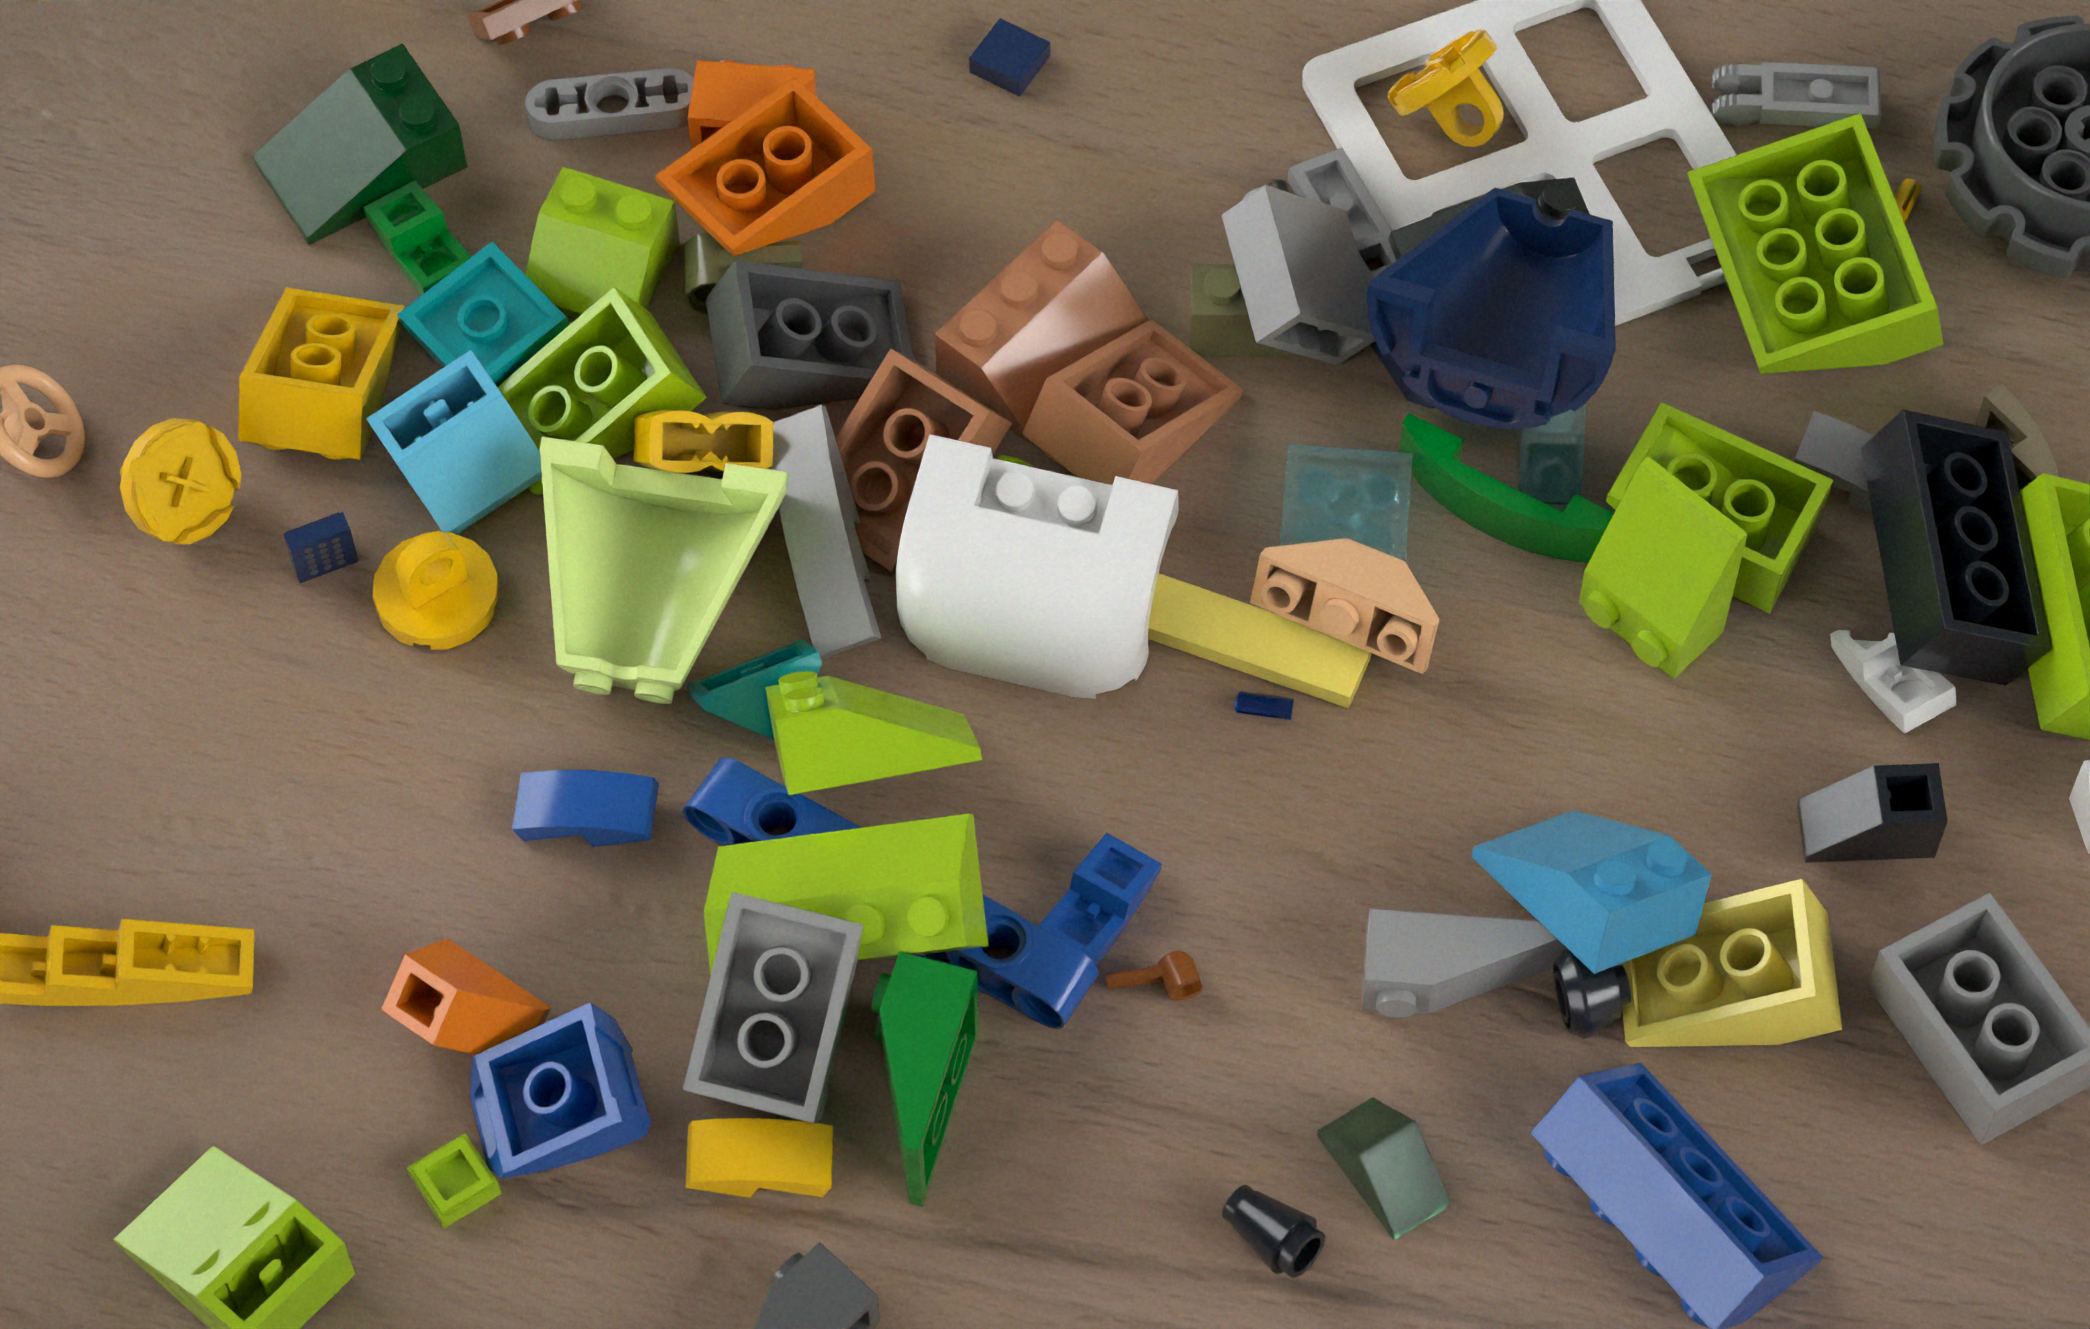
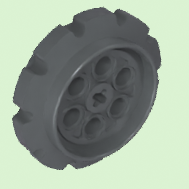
(2022, 144)

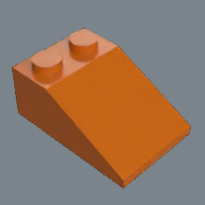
(773, 172)

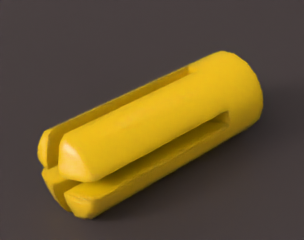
(1907, 197)

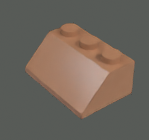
(1034, 321)

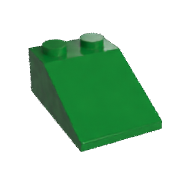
(927, 1041)

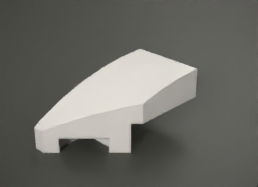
(1901, 692)

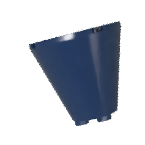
(1502, 312)

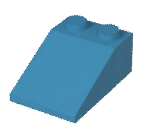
(1600, 885)

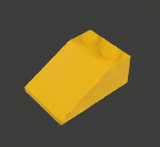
(318, 374)

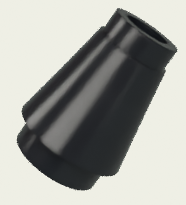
(1276, 1232)

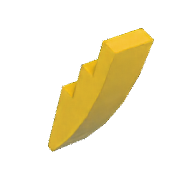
(127, 965)

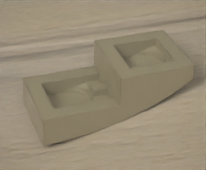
(2028, 445)

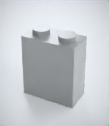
(1299, 274)

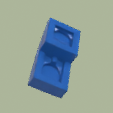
(588, 803)
(1102, 897)

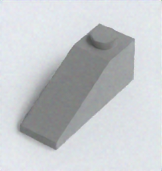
(1442, 959)

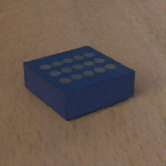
(321, 547)

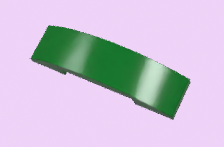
(1497, 506)

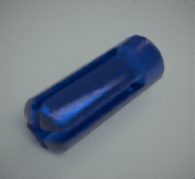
(1264, 705)

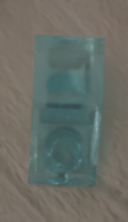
(1552, 458)

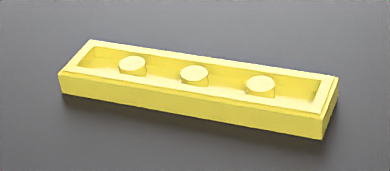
(1255, 641)

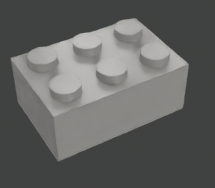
(1984, 1018)

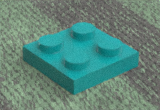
(484, 309)

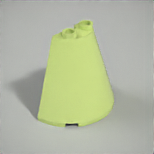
(644, 562)

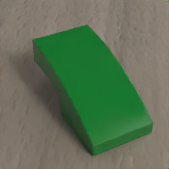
(416, 236)

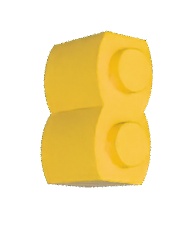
(692, 441)

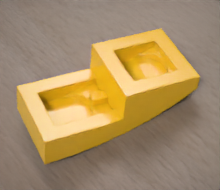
(757, 1153)

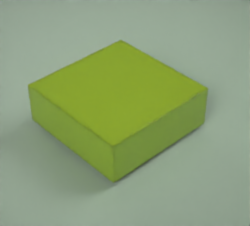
(454, 1180)

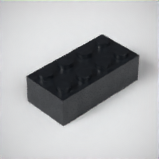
(1954, 548)

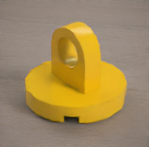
(1450, 80)
(180, 480)
(436, 590)

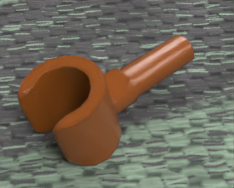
(1174, 969)

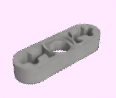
(591, 89)

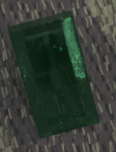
(1387, 1165)

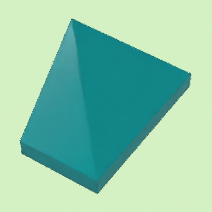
(740, 690)

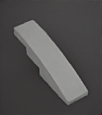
(822, 535)

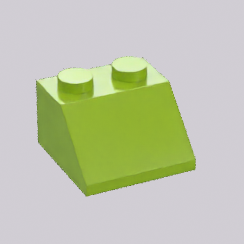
(599, 239)

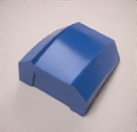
(557, 1094)

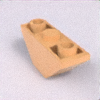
(1350, 596)

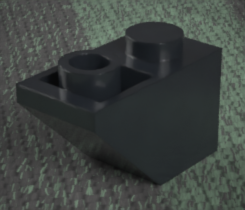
(1875, 815)

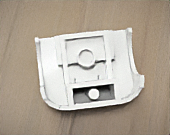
(1030, 570)

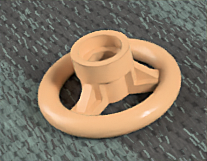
(26, 423)

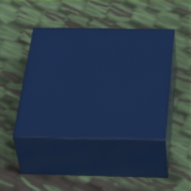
(1009, 57)

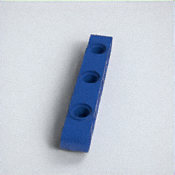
(1039, 980)

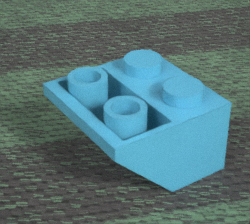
(458, 444)

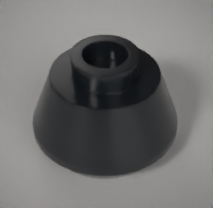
(1589, 999)

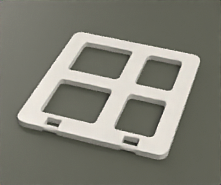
(1552, 143)

